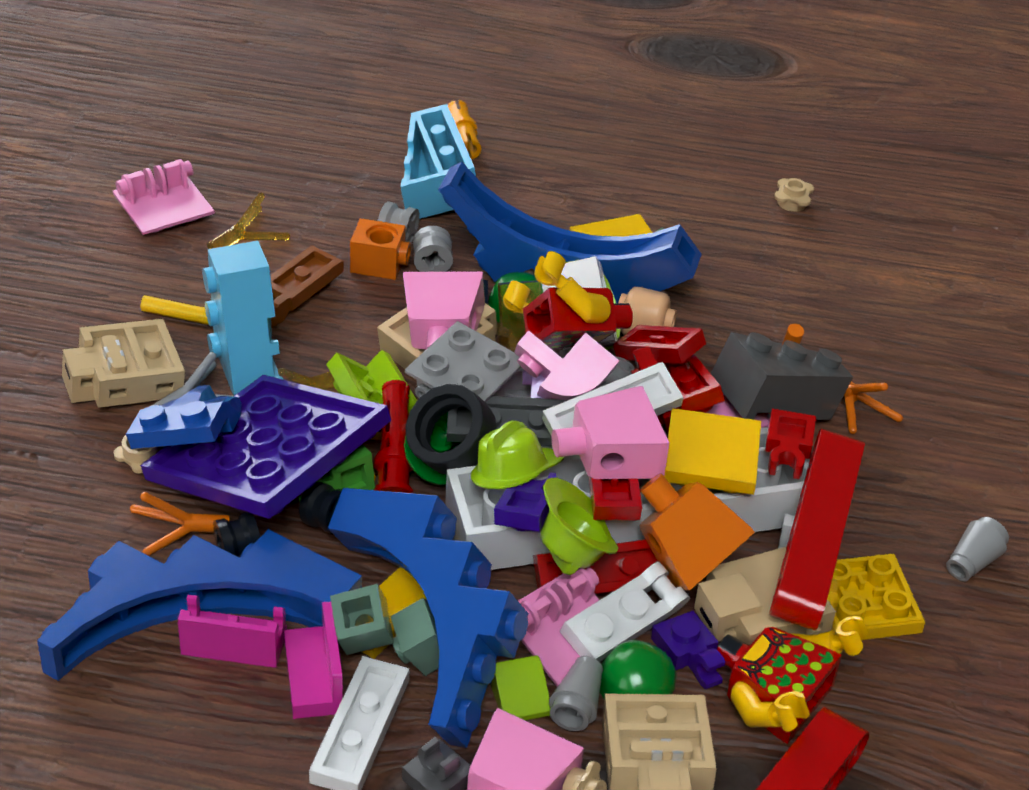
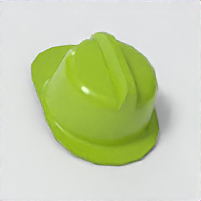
(511, 457)
(570, 529)

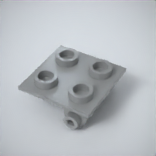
(464, 359)

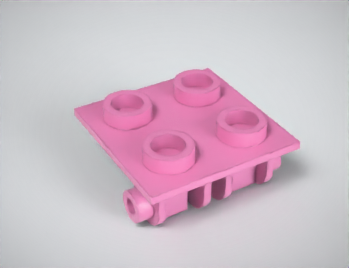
(161, 199)
(548, 611)

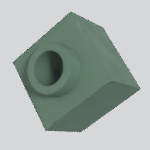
(355, 609)
(416, 636)

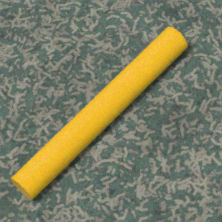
(174, 309)

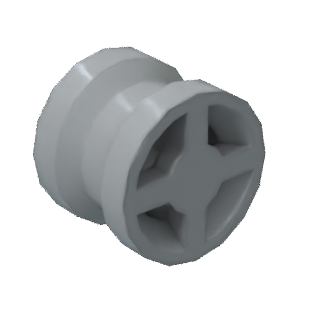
(393, 214)
(426, 242)

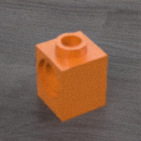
(379, 249)

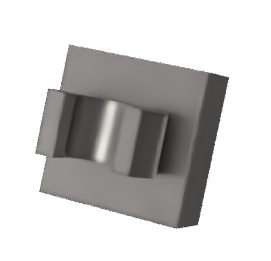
(436, 768)

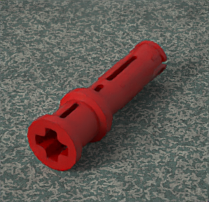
(391, 460)

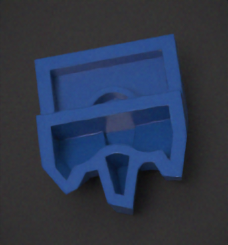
(185, 420)

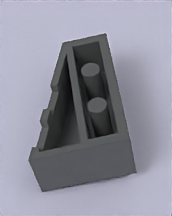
(780, 376)

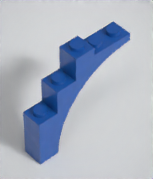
(516, 241)
(137, 592)
(469, 619)

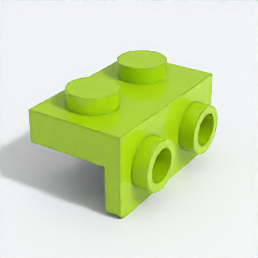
(365, 381)

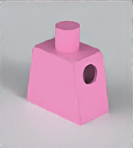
(441, 300)
(615, 436)
(521, 757)

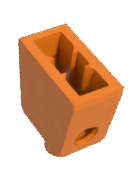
(690, 530)

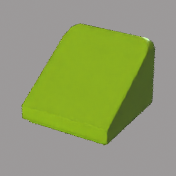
(521, 688)

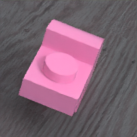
(565, 378)

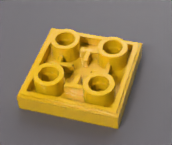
(713, 451)
(877, 593)

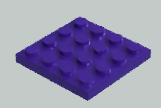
(277, 449)

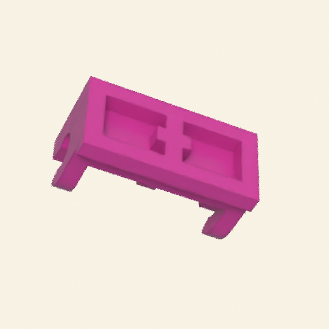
(231, 636)

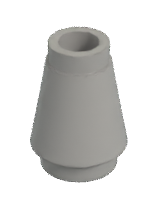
(978, 547)
(577, 696)

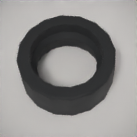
(427, 413)

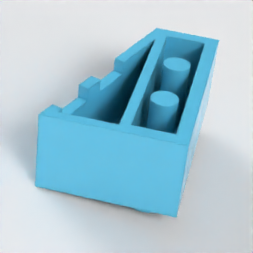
(432, 150)
(241, 313)

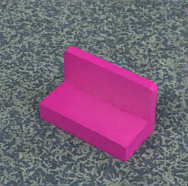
(314, 668)

